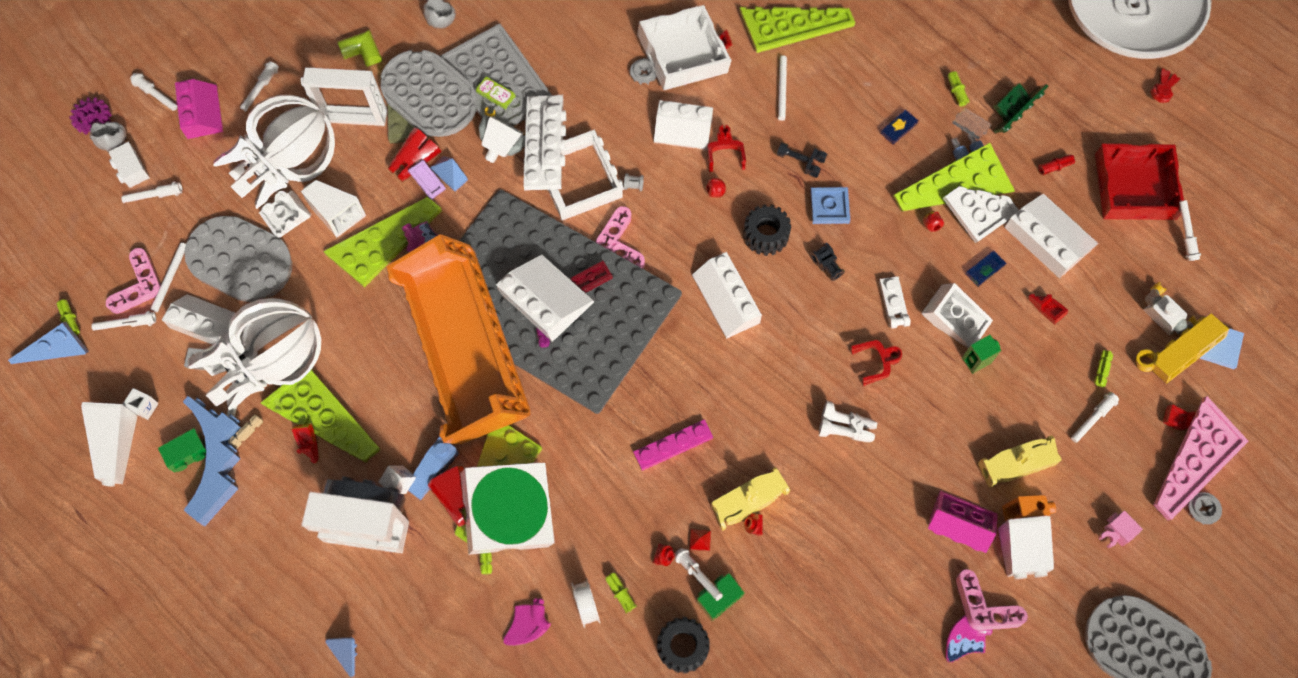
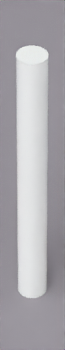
(782, 88)
(168, 278)

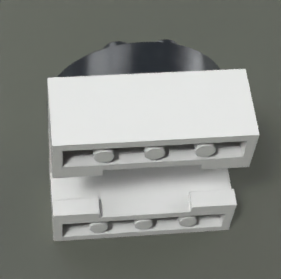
(358, 515)

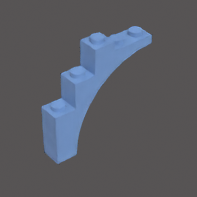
(215, 485)

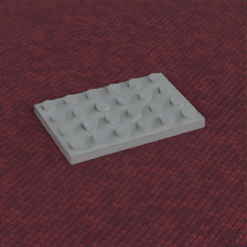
(498, 58)

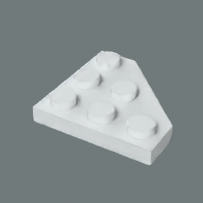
(980, 211)

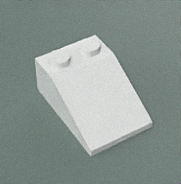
(957, 315)

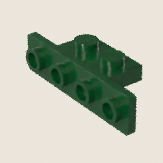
(1014, 104)

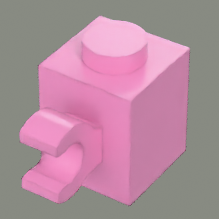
(1120, 529)

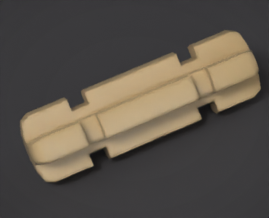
(245, 431)

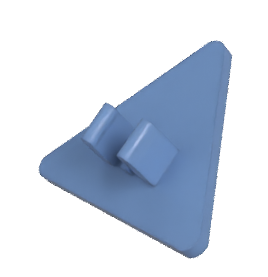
(345, 652)

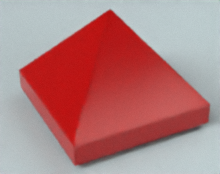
(726, 40)
(700, 540)

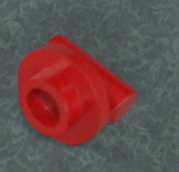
(754, 524)
(664, 555)

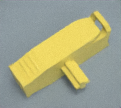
(1020, 461)
(749, 498)

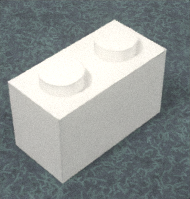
(128, 165)

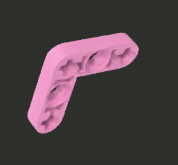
(613, 244)
(143, 287)
(980, 609)

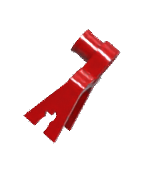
(725, 141)
(885, 355)

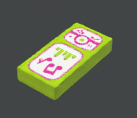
(495, 93)

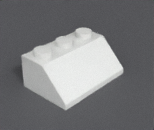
(683, 125)

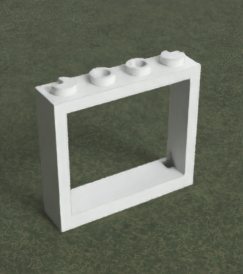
(346, 79)
(575, 144)

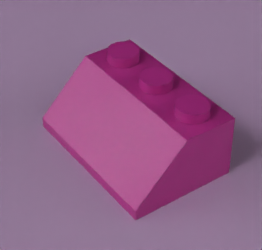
(198, 108)
(963, 522)

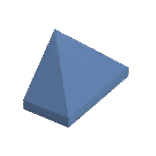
(449, 172)

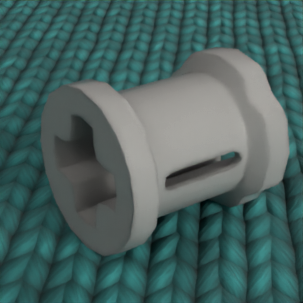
(633, 182)

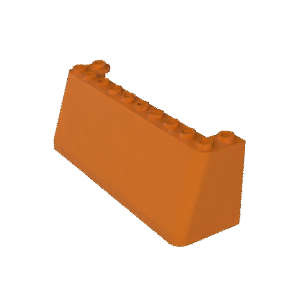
(461, 339)

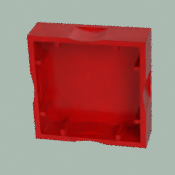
(1139, 181)

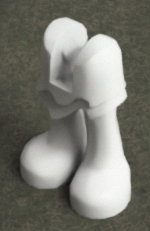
(855, 422)

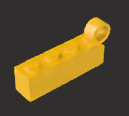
(1185, 350)

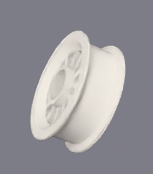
(585, 602)

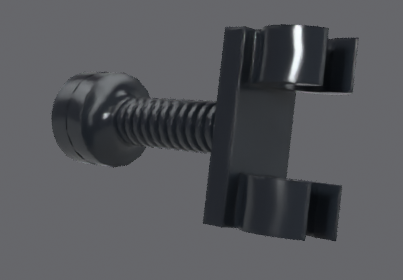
(812, 170)

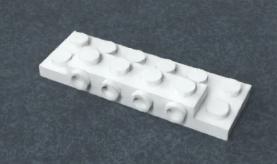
(544, 142)

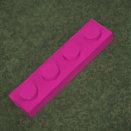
(673, 445)

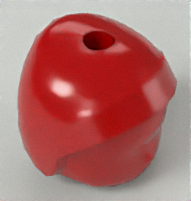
(716, 187)
(933, 221)

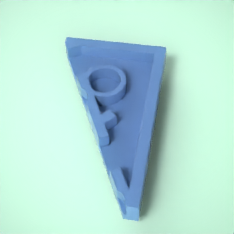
(55, 344)

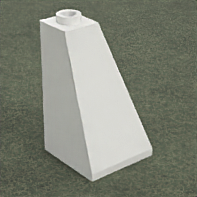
(109, 439)

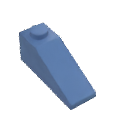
(433, 464)

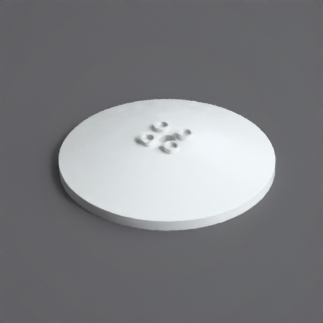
(1143, 32)

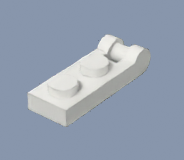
(894, 302)

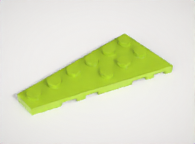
(975, 172)
(375, 247)
(314, 404)

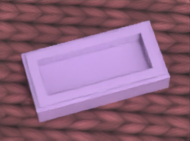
(426, 179)

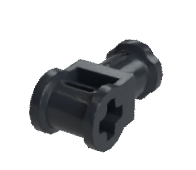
(826, 260)

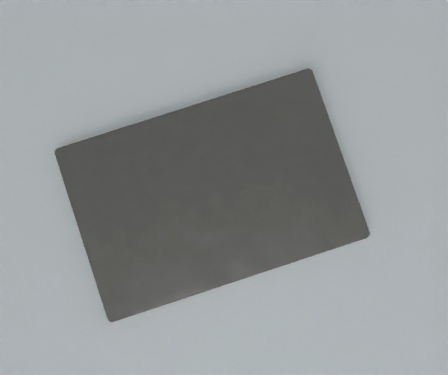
(607, 338)

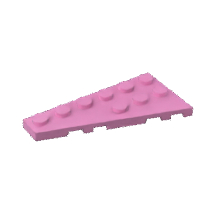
(1203, 453)

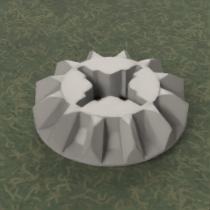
(642, 64)
(1205, 499)

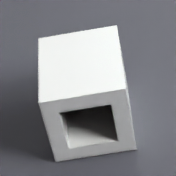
(140, 404)
(398, 478)

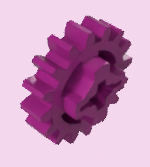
(89, 113)

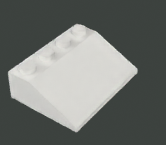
(1050, 235)
(544, 296)

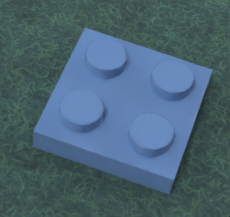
(830, 205)

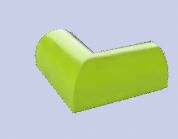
(361, 44)

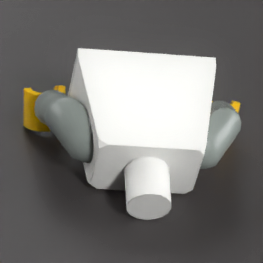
(499, 137)
(1166, 311)

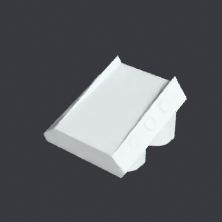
(284, 213)

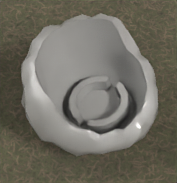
(438, 13)
(108, 135)

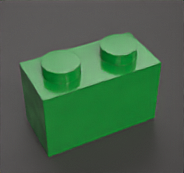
(981, 353)
(183, 450)
(730, 592)

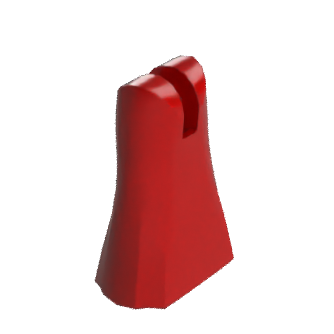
(412, 152)
(448, 490)

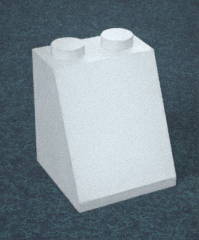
(333, 206)
(1027, 546)

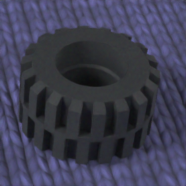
(767, 243)
(683, 626)

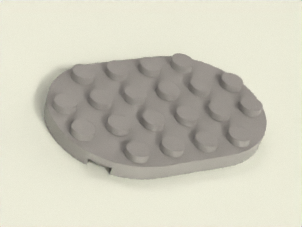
(428, 93)
(238, 258)
(1142, 641)

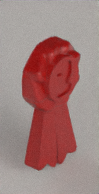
(1162, 91)

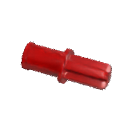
(1056, 164)

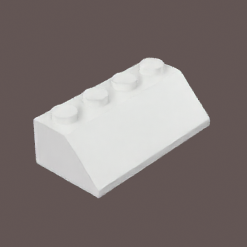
(727, 295)
(198, 319)

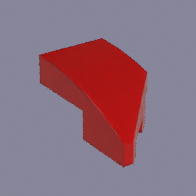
(1049, 307)
(1178, 418)
(306, 441)

